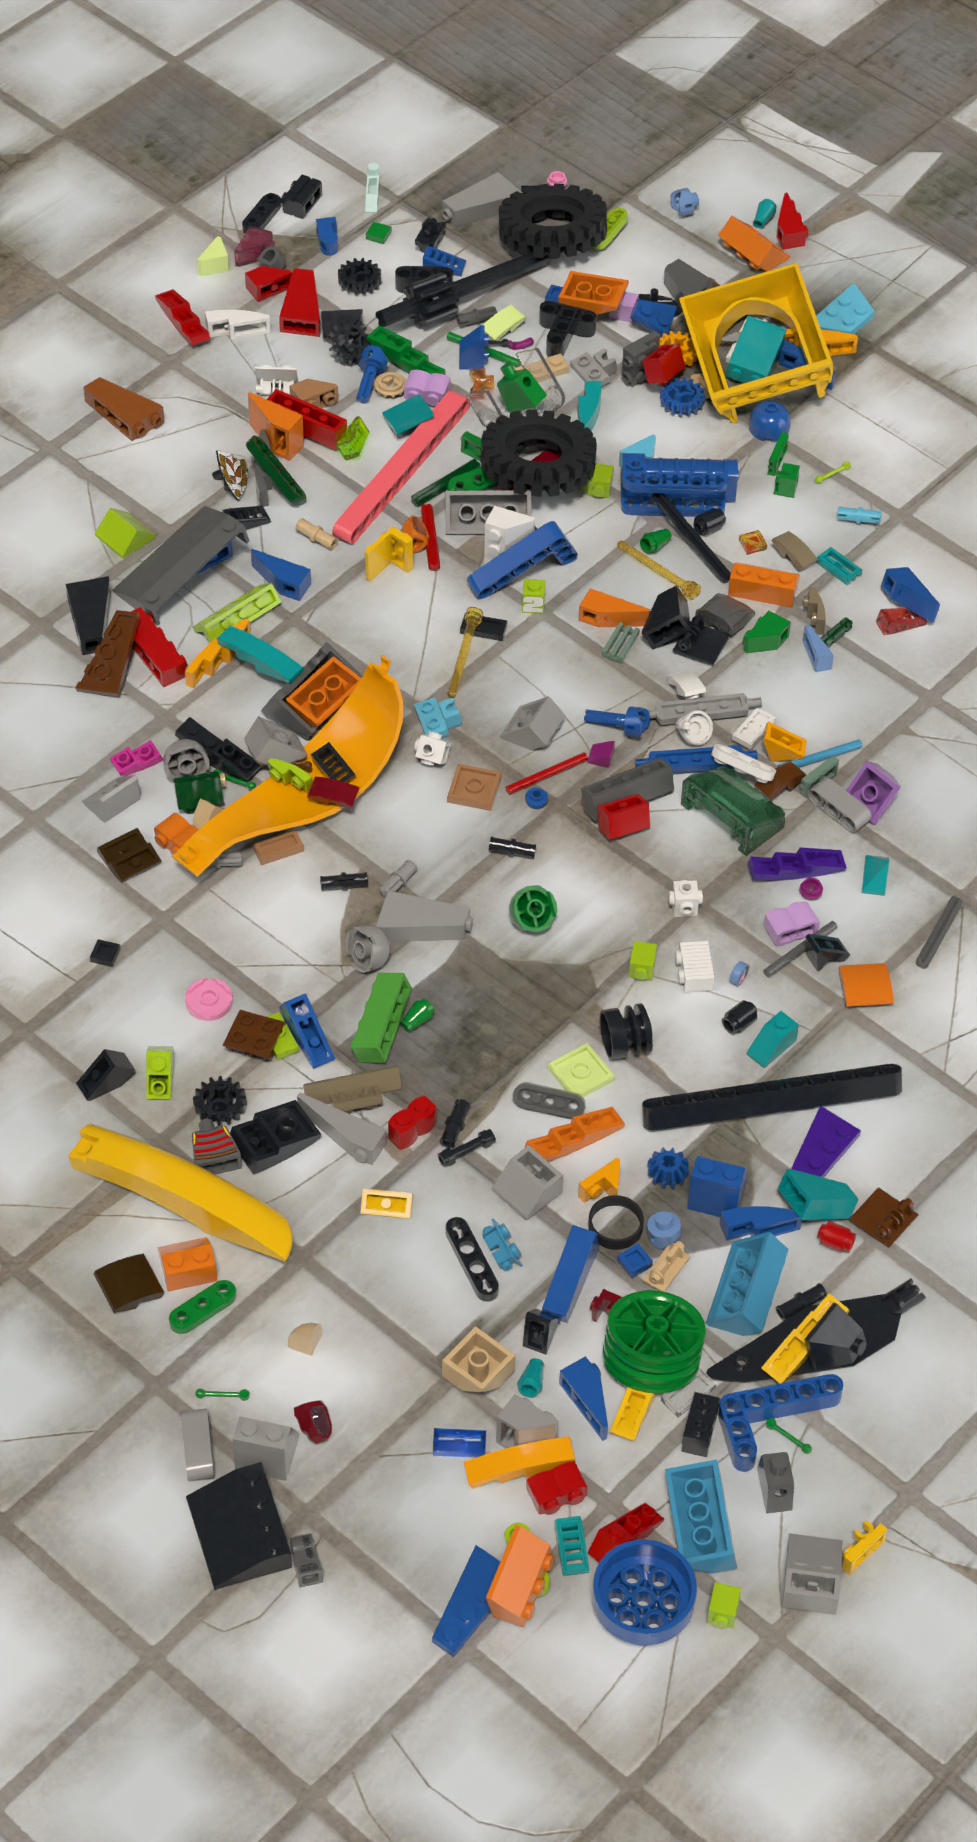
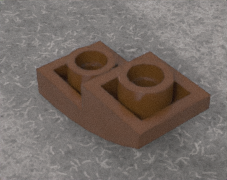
(786, 776)

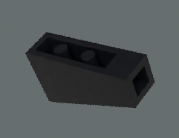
(89, 610)

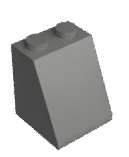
(265, 1443)

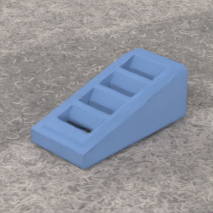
(818, 652)

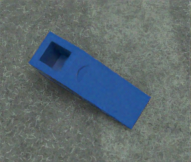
(287, 577)
(910, 592)

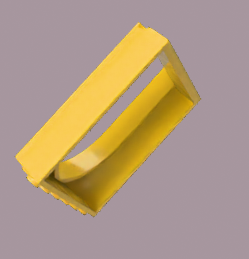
(773, 294)

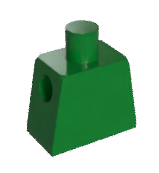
(519, 388)

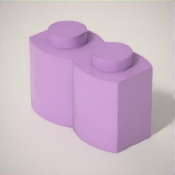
(429, 386)
(791, 923)

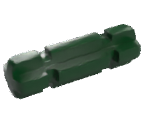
(837, 631)

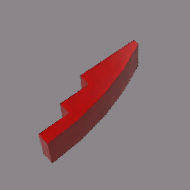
(182, 318)

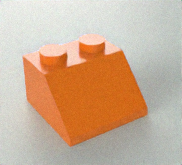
(188, 1264)

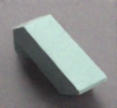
(372, 188)

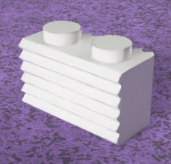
(696, 966)

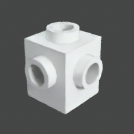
(439, 746)
(685, 898)

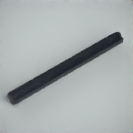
(692, 536)

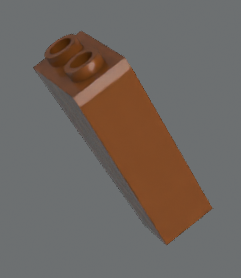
(123, 408)

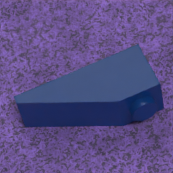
(307, 1030)
(584, 1387)

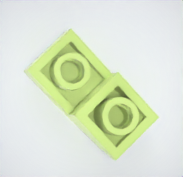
(502, 322)

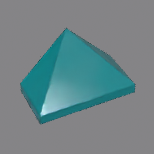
(875, 875)

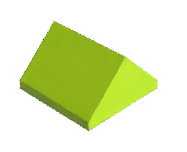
(123, 532)

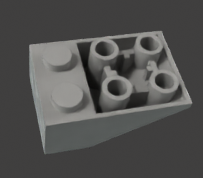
(812, 1574)

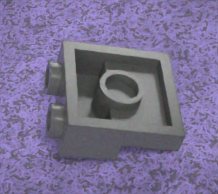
(633, 354)

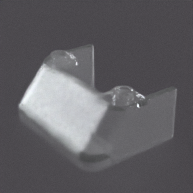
(533, 360)

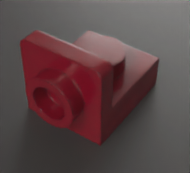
(603, 1303)

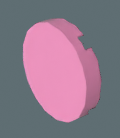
(208, 999)

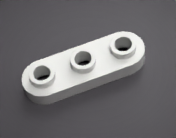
(743, 763)

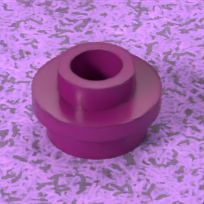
(811, 888)

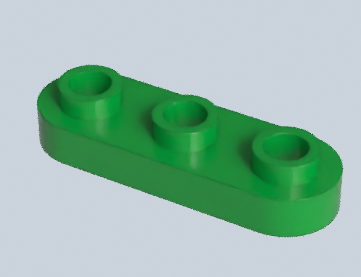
(468, 481)
(196, 1314)

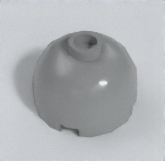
(185, 758)
(367, 947)

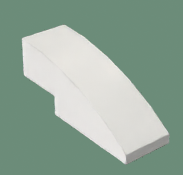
(236, 323)

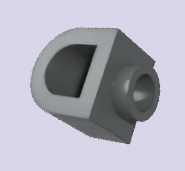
(272, 258)

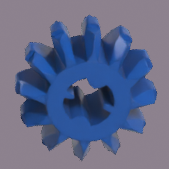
(668, 1168)

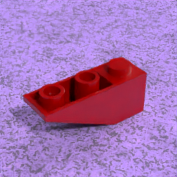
(790, 228)
(631, 1526)

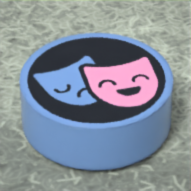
(739, 973)

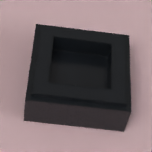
(105, 953)

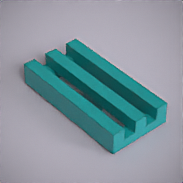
(836, 567)

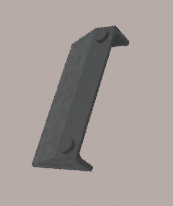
(179, 559)

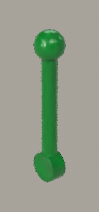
(251, 785)
(243, 1394)
(772, 1424)

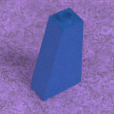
(571, 1273)

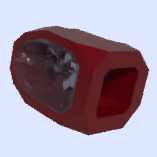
(314, 1420)

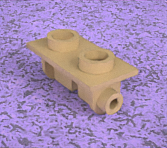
(667, 1266)

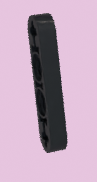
(470, 1259)

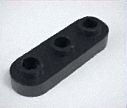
(262, 212)

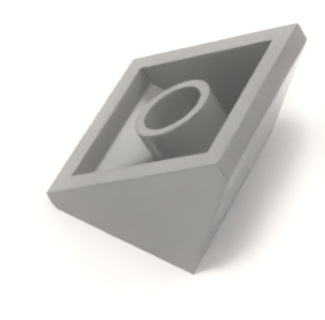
(113, 797)

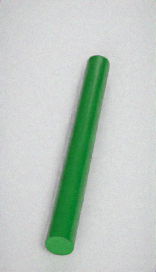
(491, 352)

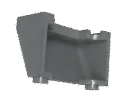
(279, 710)

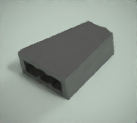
(683, 280)

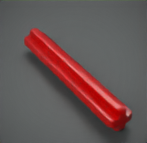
(432, 546)

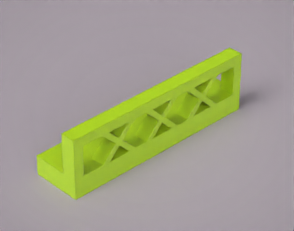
(247, 606)

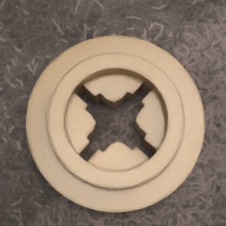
(386, 379)

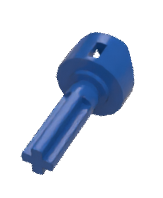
(371, 366)
(631, 722)

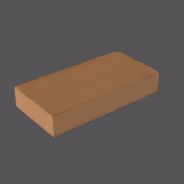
(278, 847)

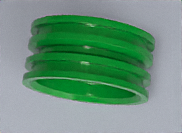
(665, 1341)

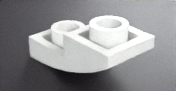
(687, 684)

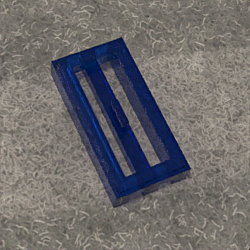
(459, 1447)

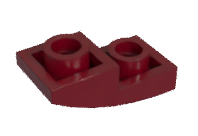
(334, 791)

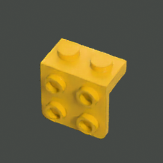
(390, 548)

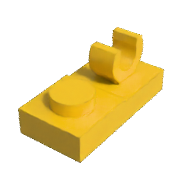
(866, 1545)

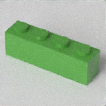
(381, 1017)

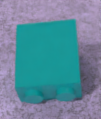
(755, 351)

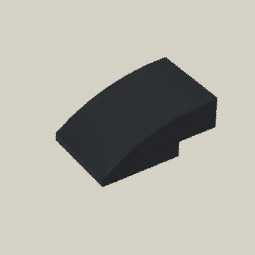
(274, 1136)

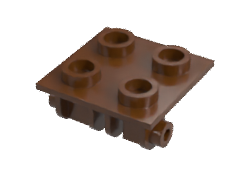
(253, 1035)
(884, 1216)

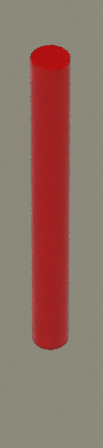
(546, 773)

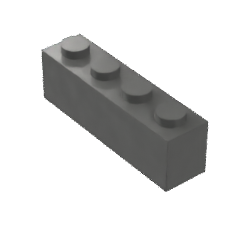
(647, 780)

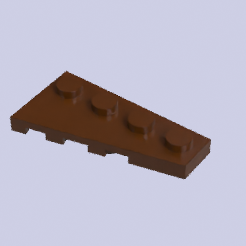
(111, 657)

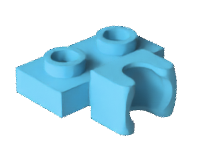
(438, 717)

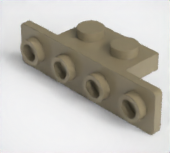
(356, 1089)

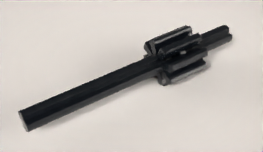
(437, 298)

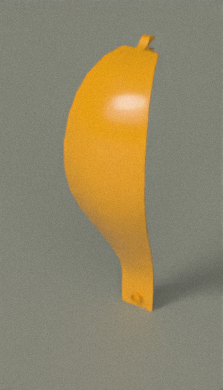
(361, 733)

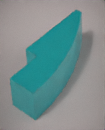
(589, 404)

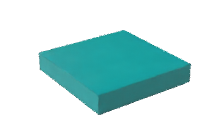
(408, 414)

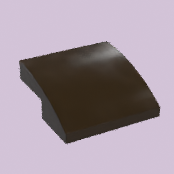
(128, 855)
(128, 1283)

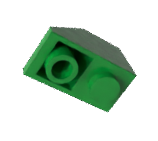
(767, 633)

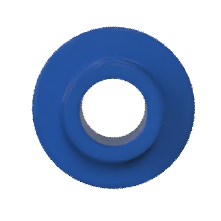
(536, 798)

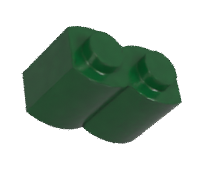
(196, 787)

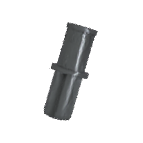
(476, 316)

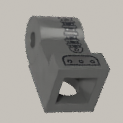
(306, 1560)

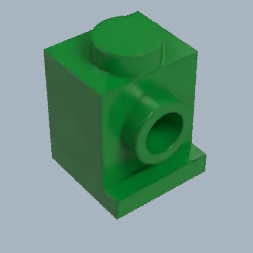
(787, 480)

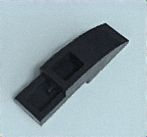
(221, 754)

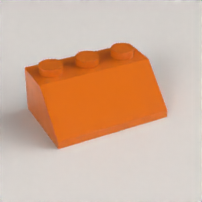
(752, 245)
(763, 584)
(323, 692)
(520, 1577)

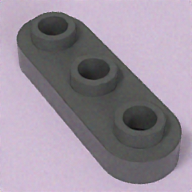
(538, 1100)

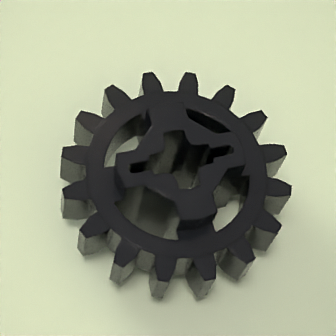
(359, 276)
(342, 334)
(219, 1100)

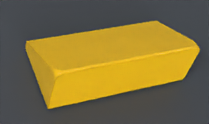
(386, 1203)

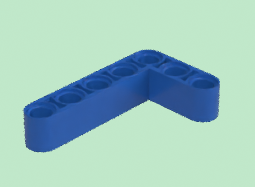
(521, 557)
(769, 1407)

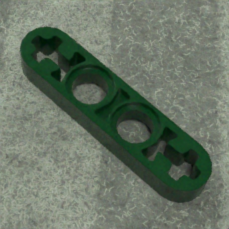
(275, 470)

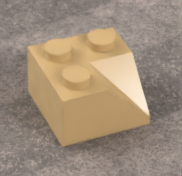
(478, 1363)

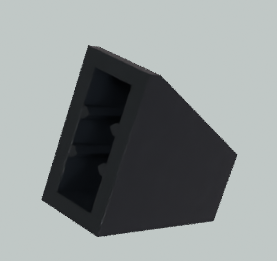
(667, 618)

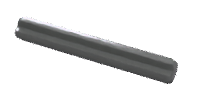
(939, 932)

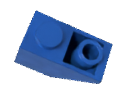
(472, 349)

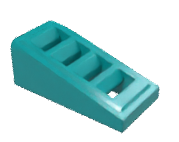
(567, 1529)

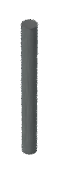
(797, 951)

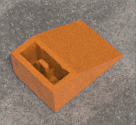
(281, 426)

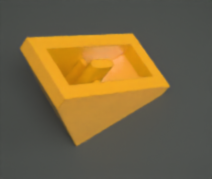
(783, 744)

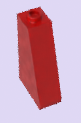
(300, 306)

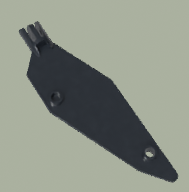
(875, 1314)

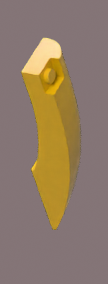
(183, 1189)

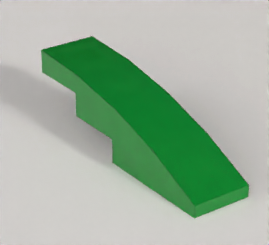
(401, 352)

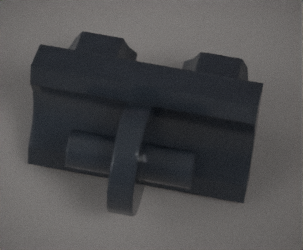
(429, 233)

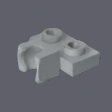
(594, 368)

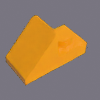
(604, 1179)

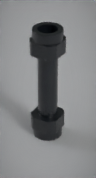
(448, 1156)

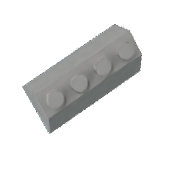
(469, 510)

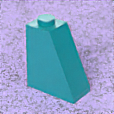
(817, 1196)

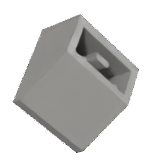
(528, 1182)
(524, 1423)

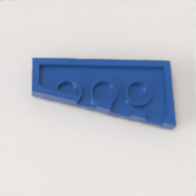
(467, 1604)

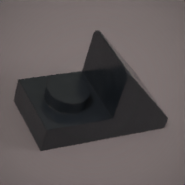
(822, 948)

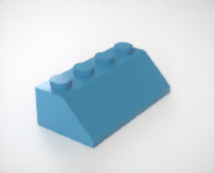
(748, 1284)
(701, 1516)

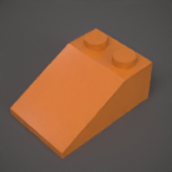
(593, 292)

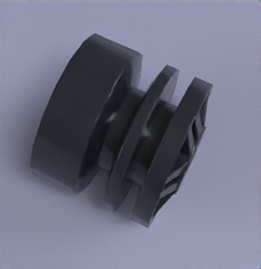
(631, 1031)

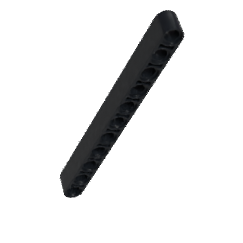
(772, 1096)

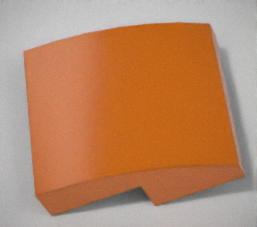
(866, 984)

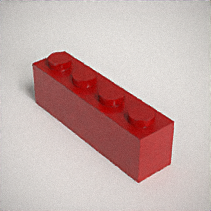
(317, 423)
(157, 652)

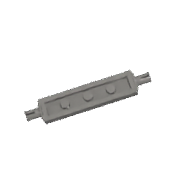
(715, 707)

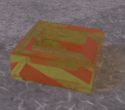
(753, 542)

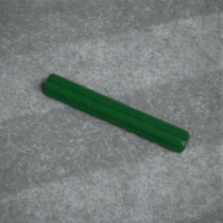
(441, 484)

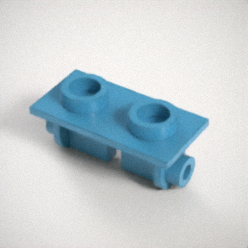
(498, 1237)

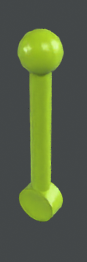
(846, 466)

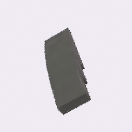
(263, 481)

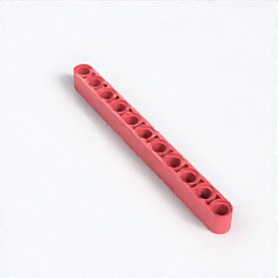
(400, 468)

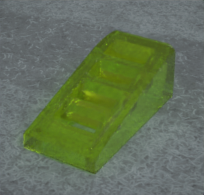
(352, 441)

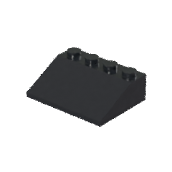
(239, 1527)

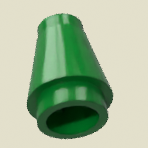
(655, 540)
(417, 1015)

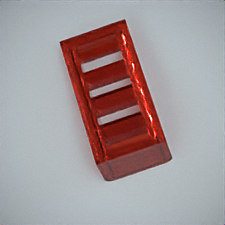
(893, 621)

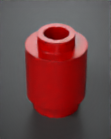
(836, 1237)

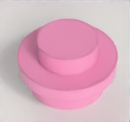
(557, 177)

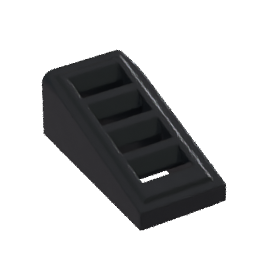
(242, 515)
(326, 751)

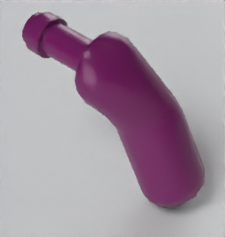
(521, 344)

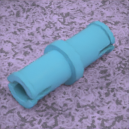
(859, 515)

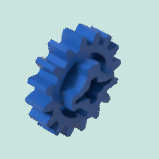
(682, 396)

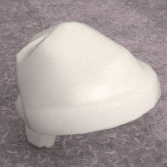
(695, 727)

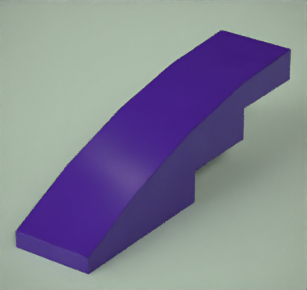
(798, 865)

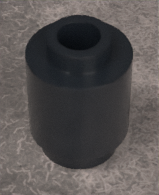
(709, 521)
(739, 1017)

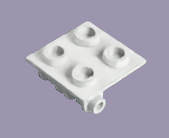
(275, 376)

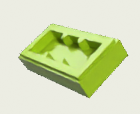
(285, 1043)

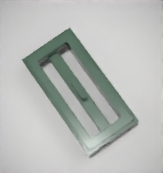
(626, 630)
(825, 770)

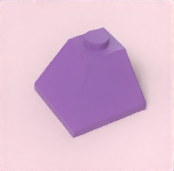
(874, 789)

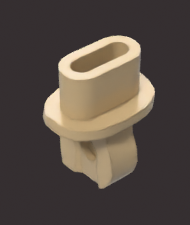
(699, 378)

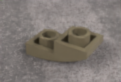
(796, 549)
(815, 610)

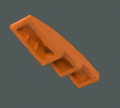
(579, 1133)

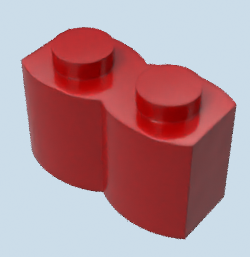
(412, 1122)
(556, 1488)

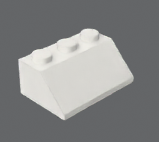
(504, 530)

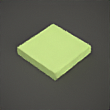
(581, 1071)

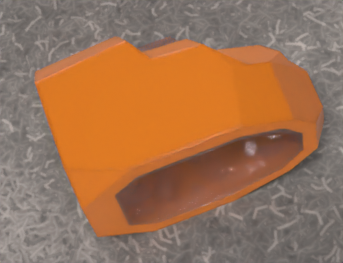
(416, 529)

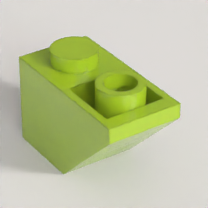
(159, 1072)

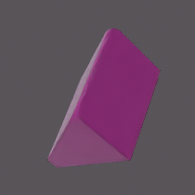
(602, 753)

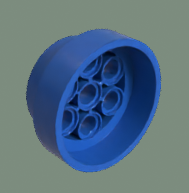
(647, 1563)

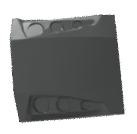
(725, 613)

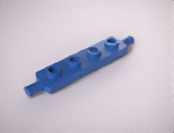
(691, 759)

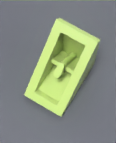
(213, 259)

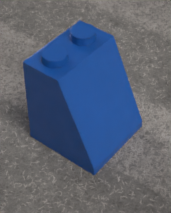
(716, 1186)

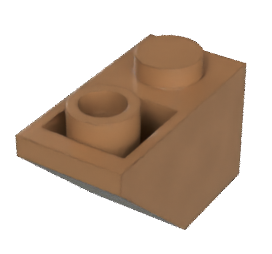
(315, 392)

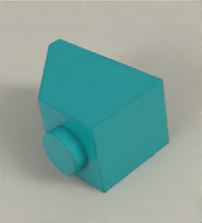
(773, 1039)

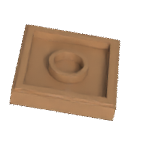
(474, 787)

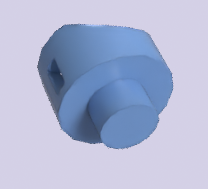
(686, 203)
(663, 1229)

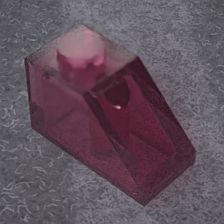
(252, 245)

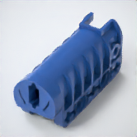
(681, 480)

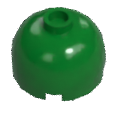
(533, 908)

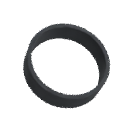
(617, 1200)

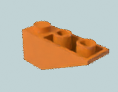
(607, 611)

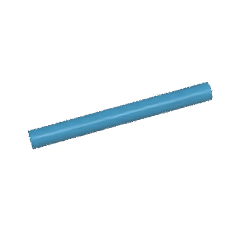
(825, 754)

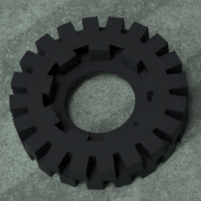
(582, 206)
(569, 470)

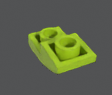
(288, 773)

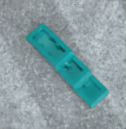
(261, 654)

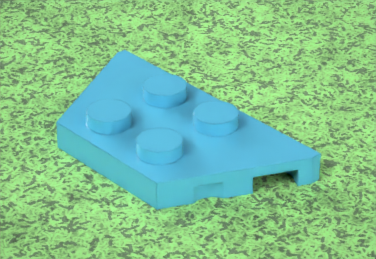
(847, 312)

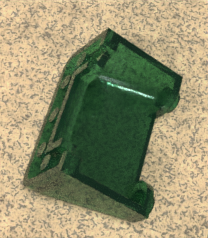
(734, 803)

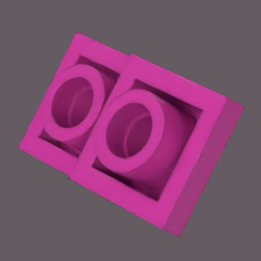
(131, 761)

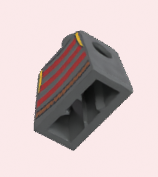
(215, 1148)

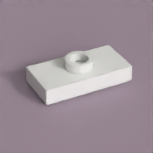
(753, 728)

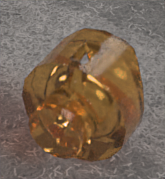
(481, 380)

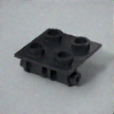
(701, 642)

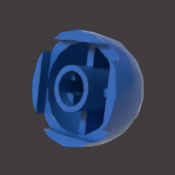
(769, 420)

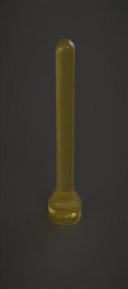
(689, 588)
(473, 618)

